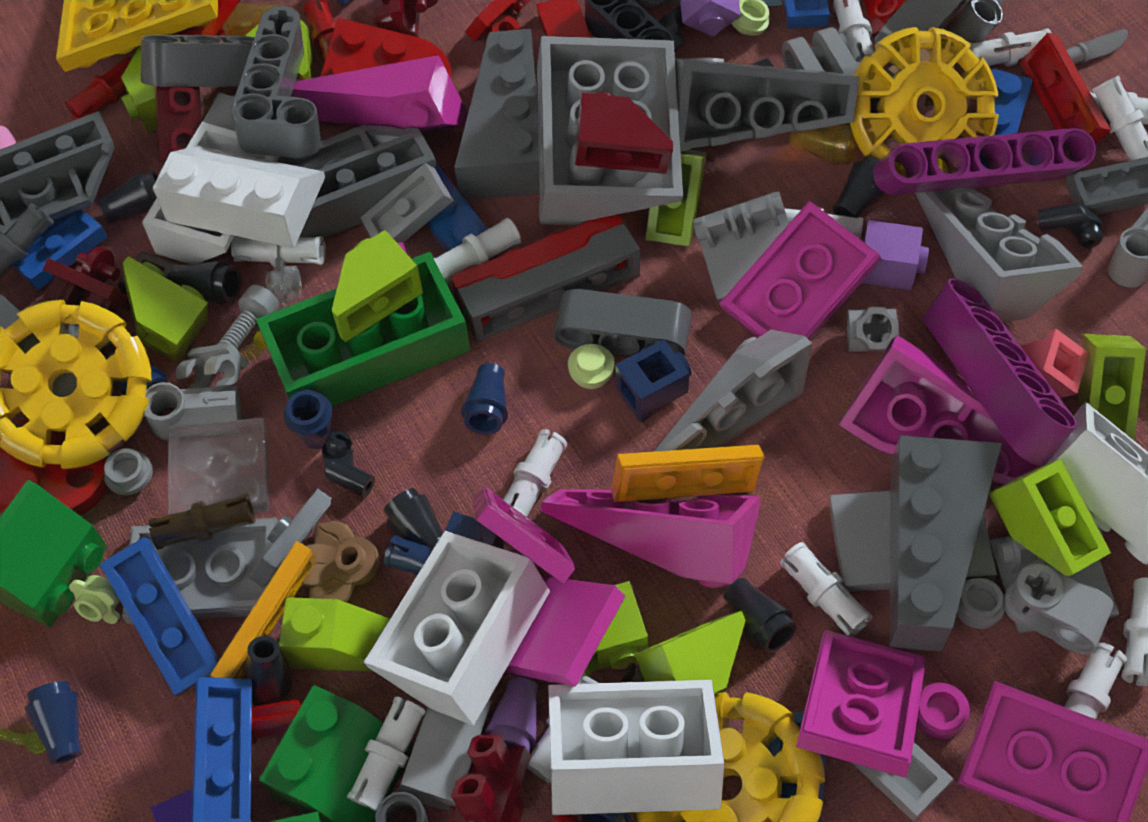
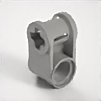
(1061, 608)

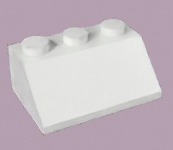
(237, 194)
(188, 242)
(1110, 477)
(459, 625)
(634, 747)

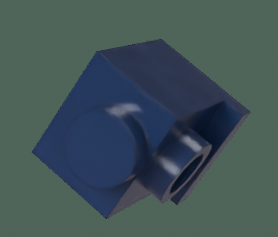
(652, 378)

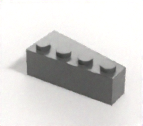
(753, 101)
(501, 129)
(934, 525)

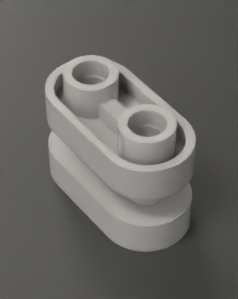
(828, 53)

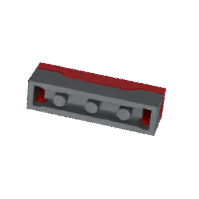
(533, 278)

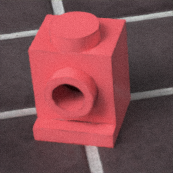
(1058, 361)

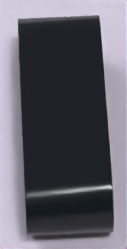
(622, 21)

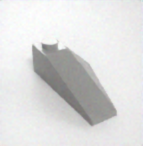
(997, 254)
(747, 388)

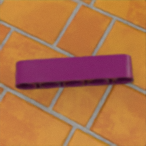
(1001, 152)
(999, 372)

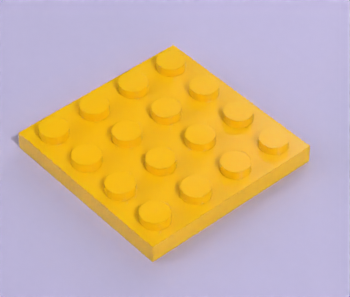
(111, 27)

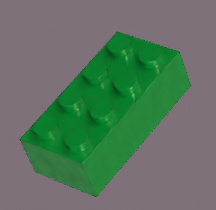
(407, 341)

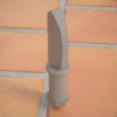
(1098, 46)

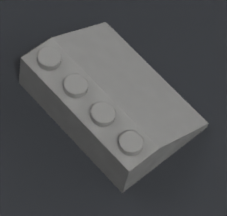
(616, 66)

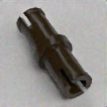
(201, 521)

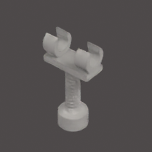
(224, 356)

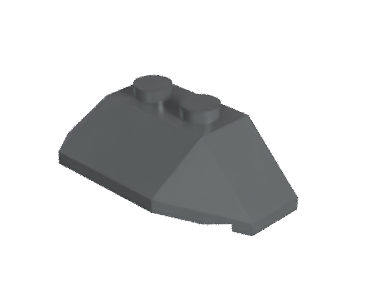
(54, 169)
(360, 172)

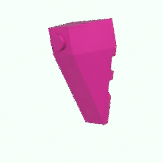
(392, 95)
(923, 398)
(690, 538)

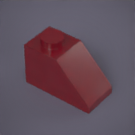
(619, 136)

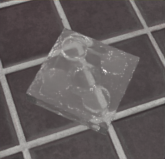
(218, 464)

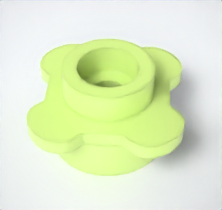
(95, 599)

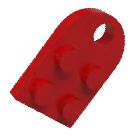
(364, 46)
(51, 478)

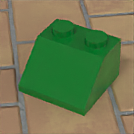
(43, 552)
(323, 758)

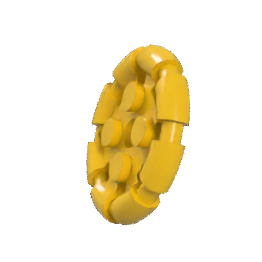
(936, 78)
(92, 399)
(761, 773)

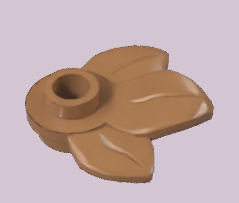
(334, 549)

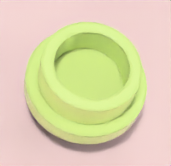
(753, 17)
(591, 366)

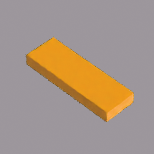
(686, 473)
(267, 609)

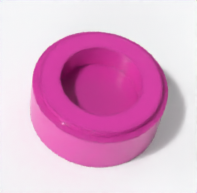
(942, 711)

